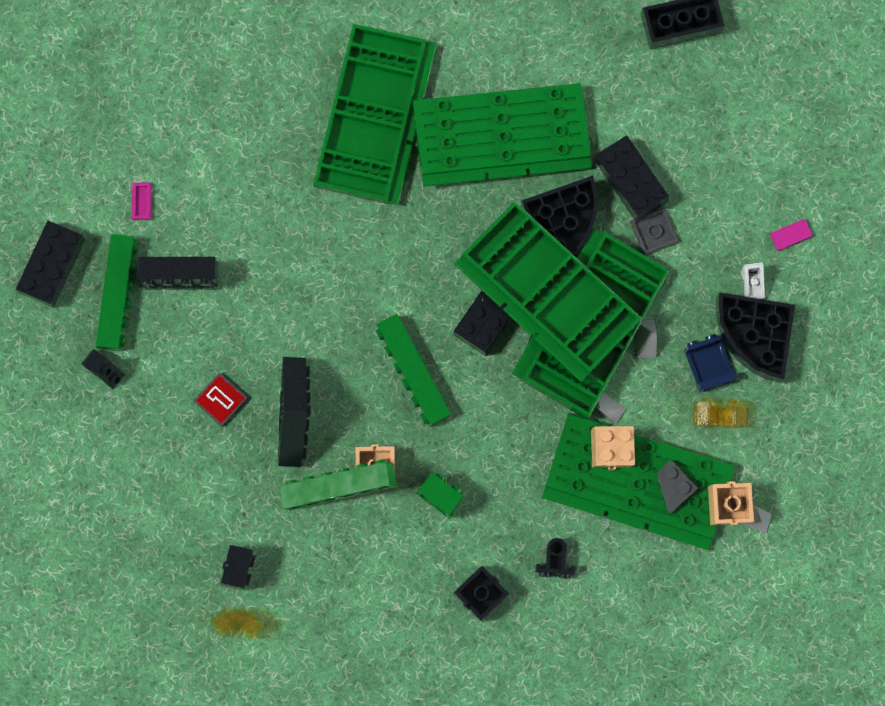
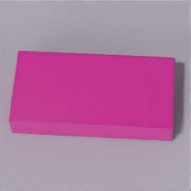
(141, 201)
(791, 234)

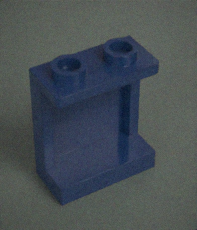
(709, 363)

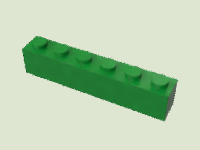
(115, 292)
(413, 370)
(337, 485)

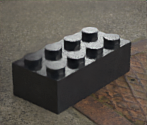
(681, 21)
(631, 178)
(50, 264)
(178, 272)
(482, 323)

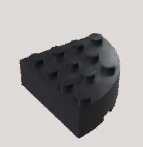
(566, 212)
(756, 333)
(293, 412)

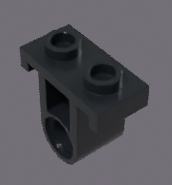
(103, 368)
(555, 562)

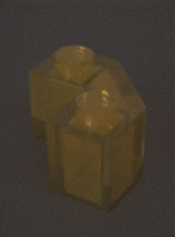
(720, 414)
(230, 619)

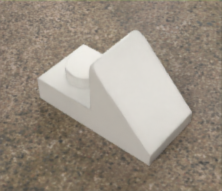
(753, 280)

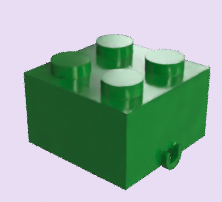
(440, 494)

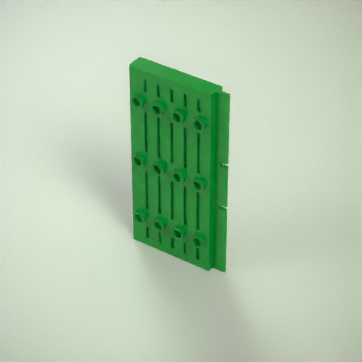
(373, 115)
(501, 134)
(631, 278)
(548, 291)
(634, 493)

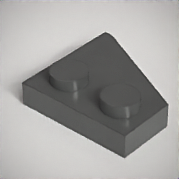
(674, 486)

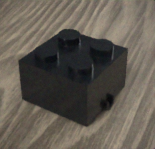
(238, 562)
(481, 593)

